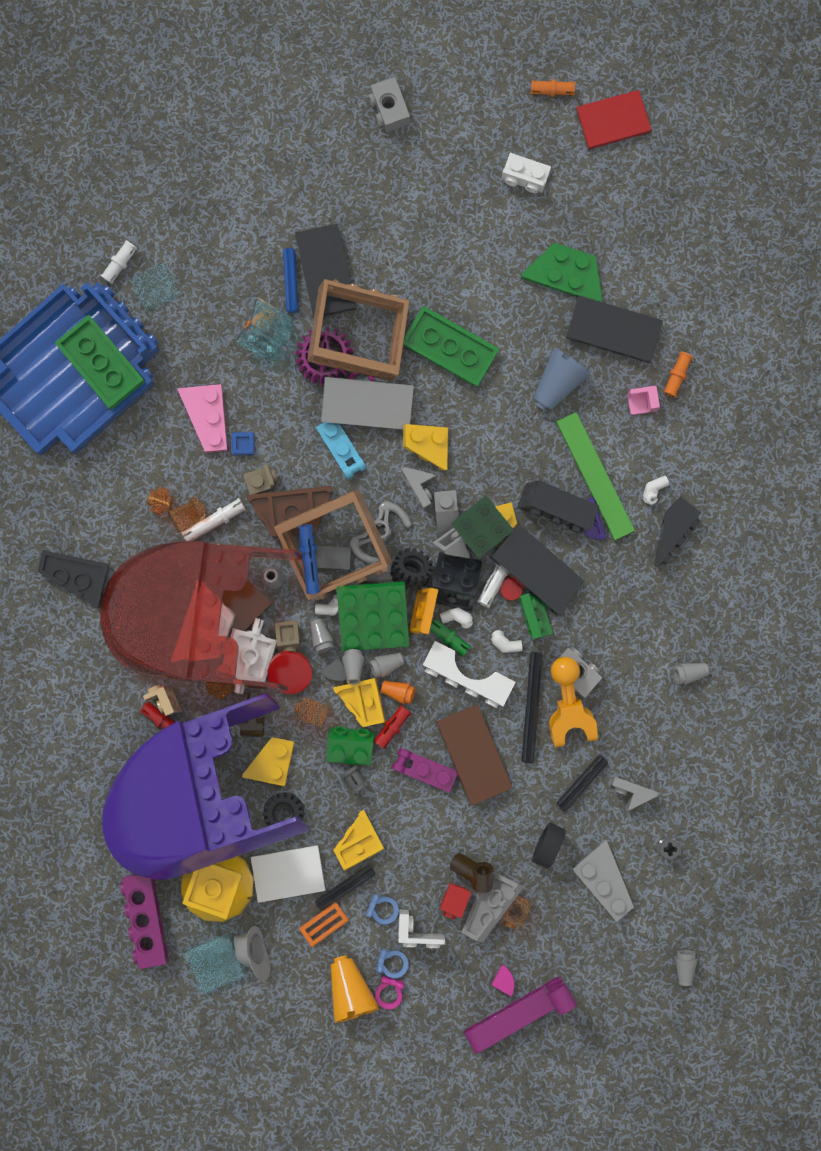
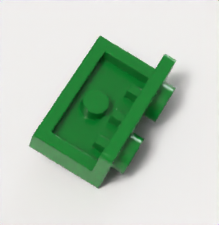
(350, 746)

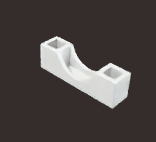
(442, 662)

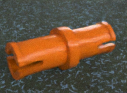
(552, 88)
(678, 374)

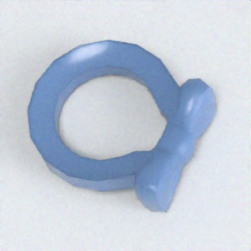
(376, 900)
(384, 955)

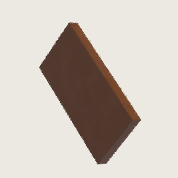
(246, 605)
(474, 755)

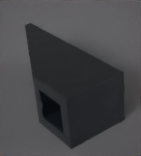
(674, 525)

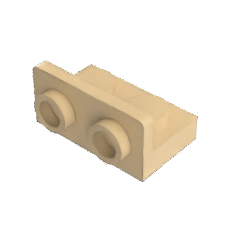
(167, 700)

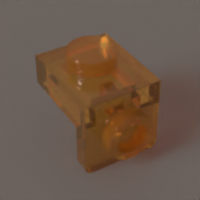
(187, 514)

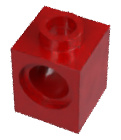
(455, 901)

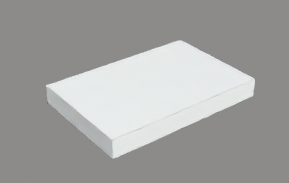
(288, 873)

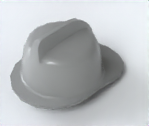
(252, 952)

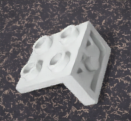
(412, 939)

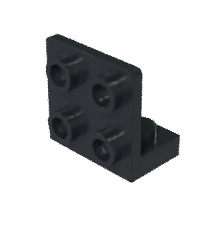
(456, 581)

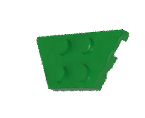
(566, 272)

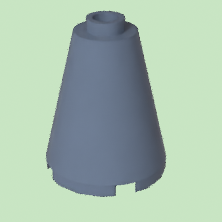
(559, 379)

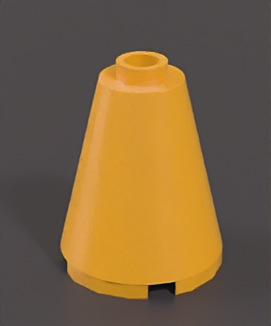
(349, 991)

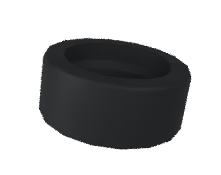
(548, 845)

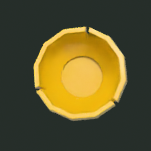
(218, 890)

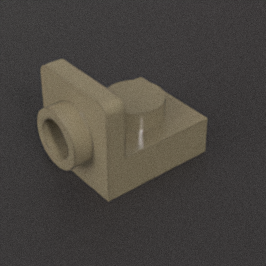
(260, 480)
(287, 636)

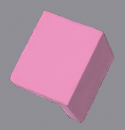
(643, 400)

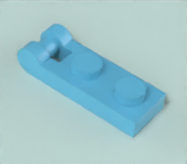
(341, 448)

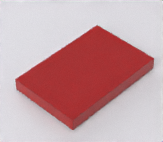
(613, 119)

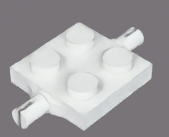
(253, 654)

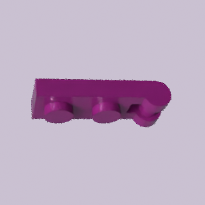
(425, 770)

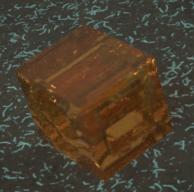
(311, 711)
(525, 905)

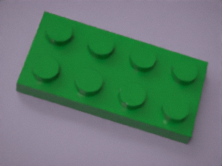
(450, 346)
(100, 362)

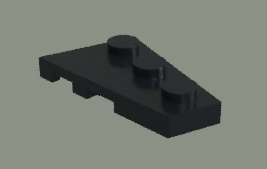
(76, 574)

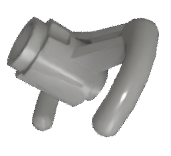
(383, 528)

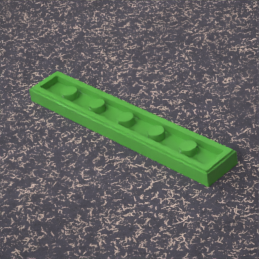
(595, 476)

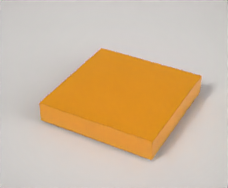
(423, 611)

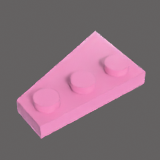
(207, 415)

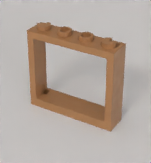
(353, 363)
(360, 575)

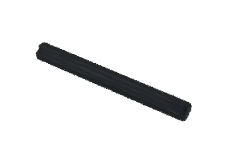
(532, 704)

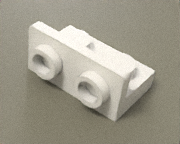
(525, 173)

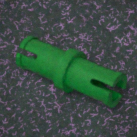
(449, 637)

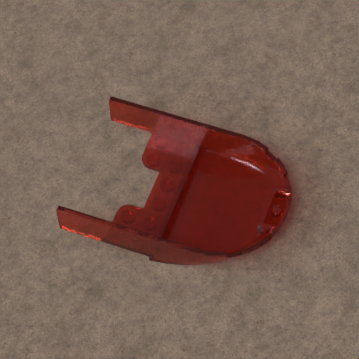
(167, 607)

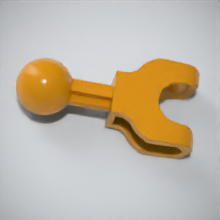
(570, 709)

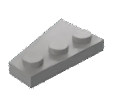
(490, 907)

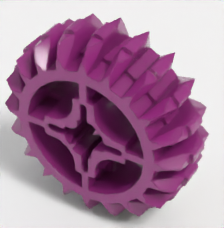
(303, 354)

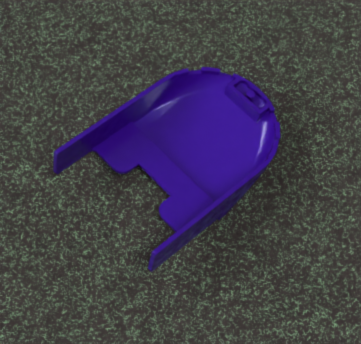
(168, 804)

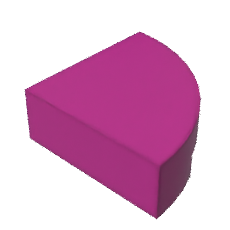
(504, 980)

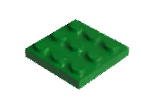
(373, 616)

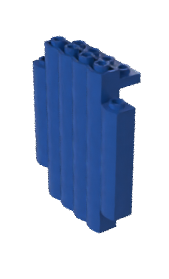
(41, 387)

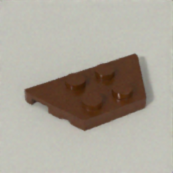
(283, 505)

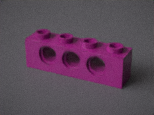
(141, 955)

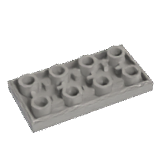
(366, 403)

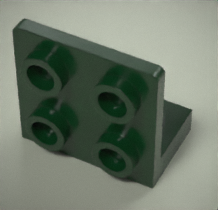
(482, 526)

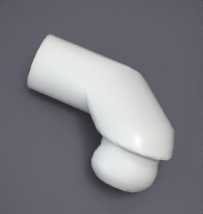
(652, 488)
(328, 609)
(458, 615)
(503, 644)

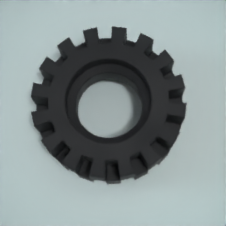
(416, 560)
(282, 798)

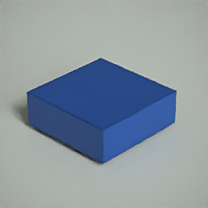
(243, 443)

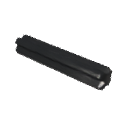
(582, 782)
(345, 887)

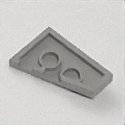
(604, 880)

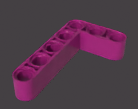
(520, 1013)

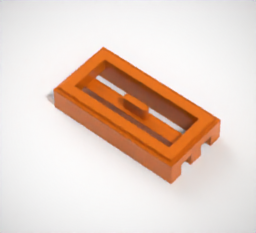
(340, 912)

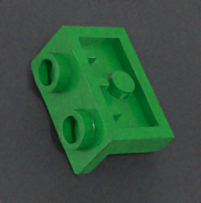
(535, 617)

